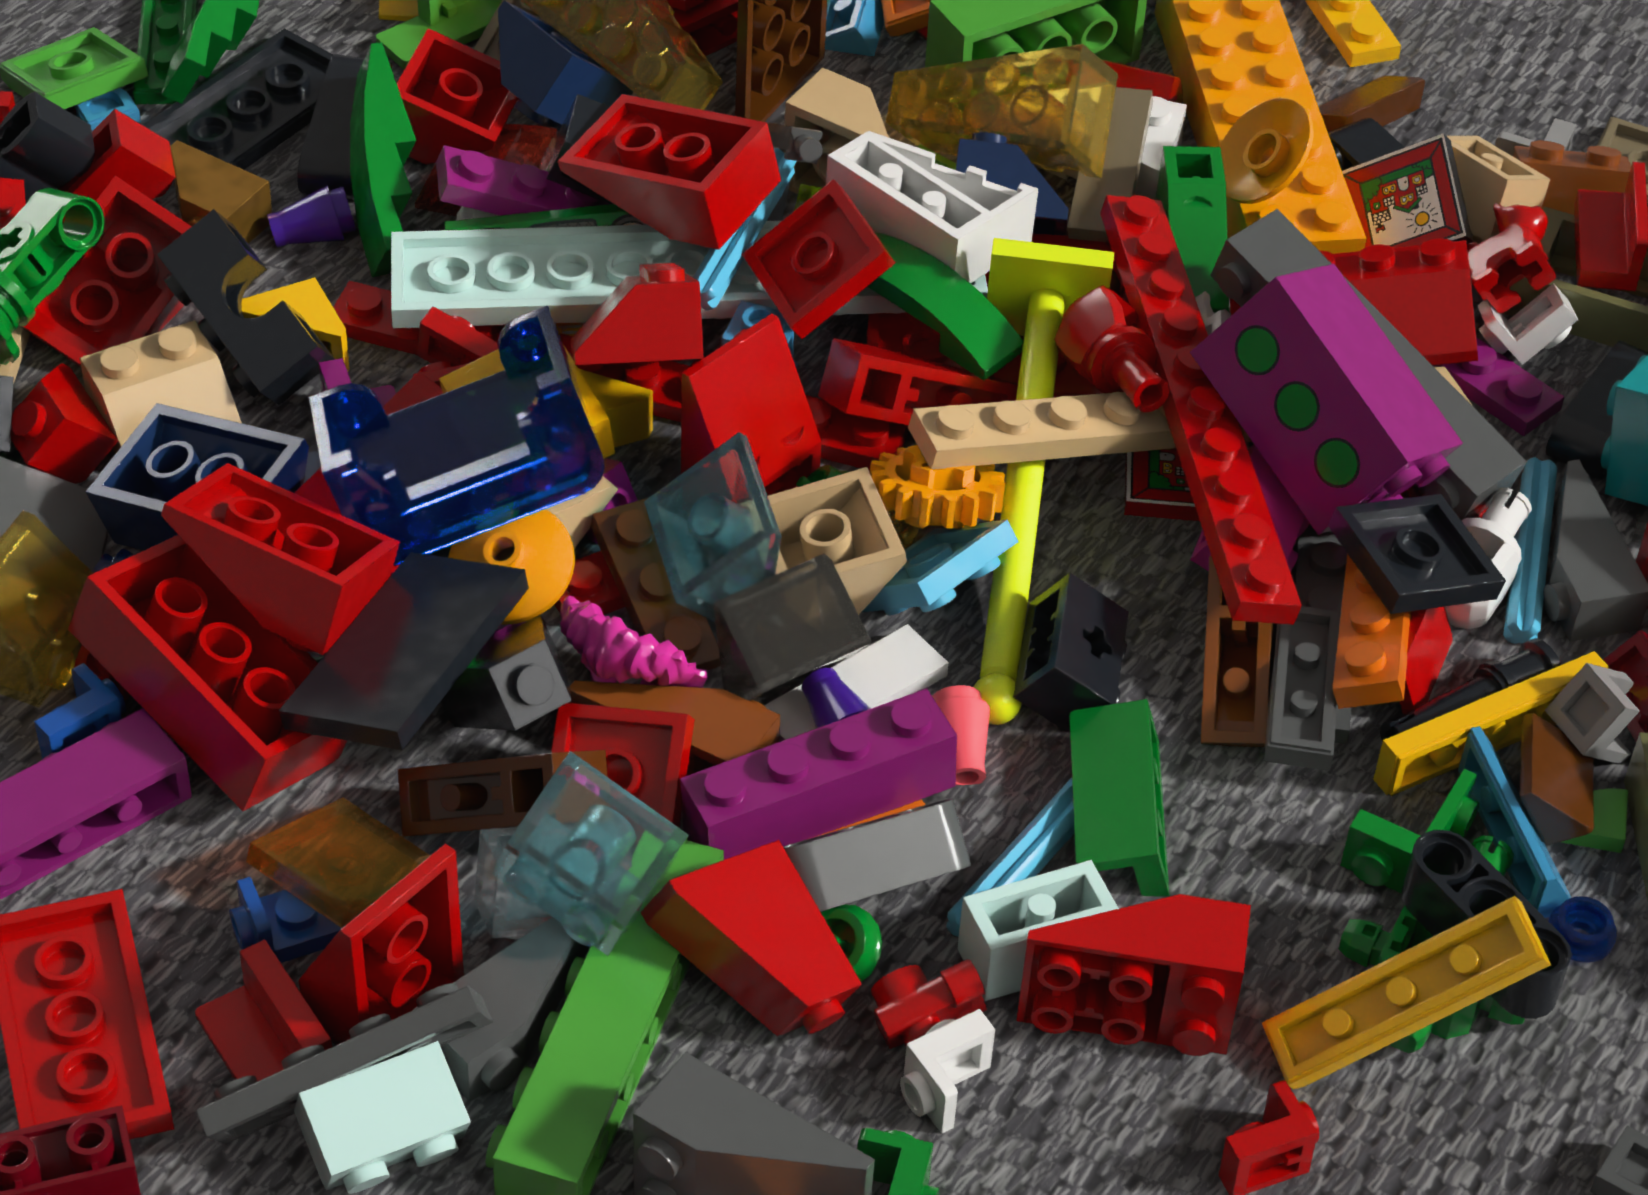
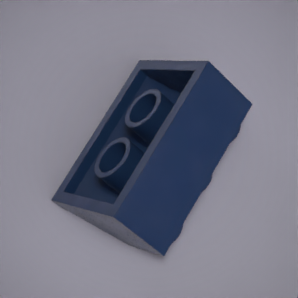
(173, 453)

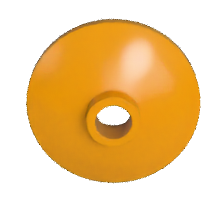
(1266, 149)
(540, 548)

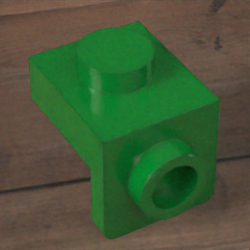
(899, 1161)

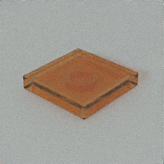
(335, 859)

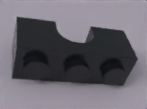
(212, 270)

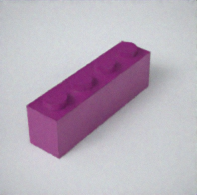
(823, 778)
(87, 797)

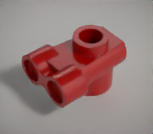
(913, 1005)

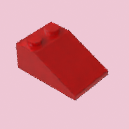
(677, 167)
(117, 284)
(283, 555)
(390, 951)

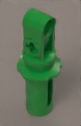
(39, 253)

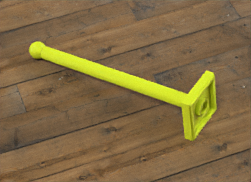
(1032, 290)

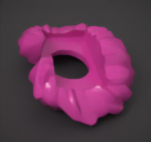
(619, 653)

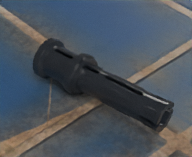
(1490, 677)

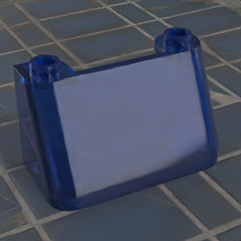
(467, 453)

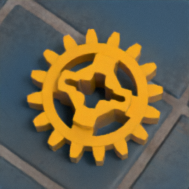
(937, 496)

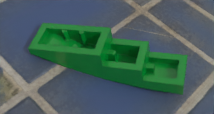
(215, 28)
(378, 150)

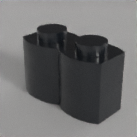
(44, 145)

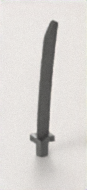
(798, 142)

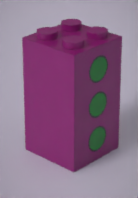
(1325, 395)

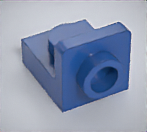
(94, 707)
(281, 920)

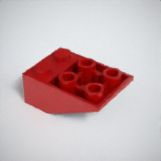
(752, 391)
(1141, 973)

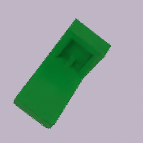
(1382, 850)

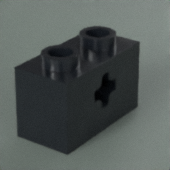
(1071, 651)

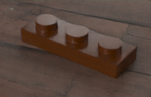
(642, 581)

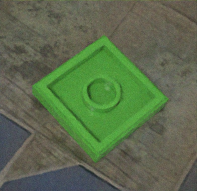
(74, 69)

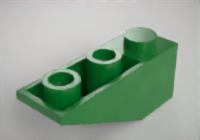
(1196, 207)

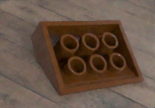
(775, 51)

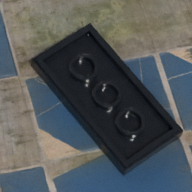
(251, 102)
(404, 651)

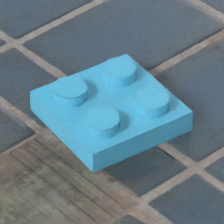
(941, 563)

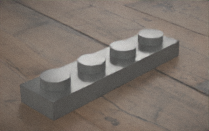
(251, 1104)

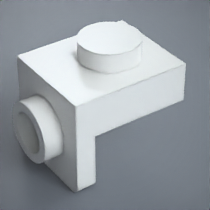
(1536, 326)
(941, 1059)

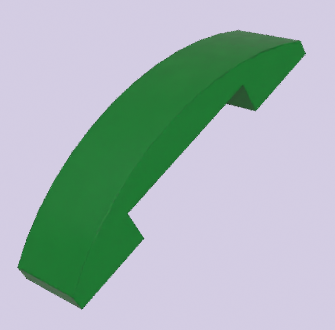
(932, 292)

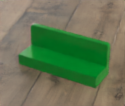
(1119, 792)

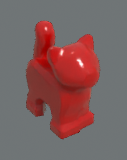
(1511, 256)

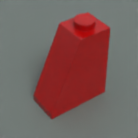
(758, 938)

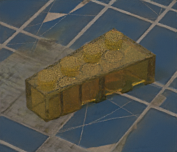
(637, 45)
(1042, 100)

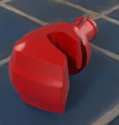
(1109, 351)

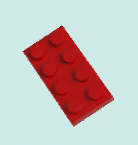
(79, 1016)

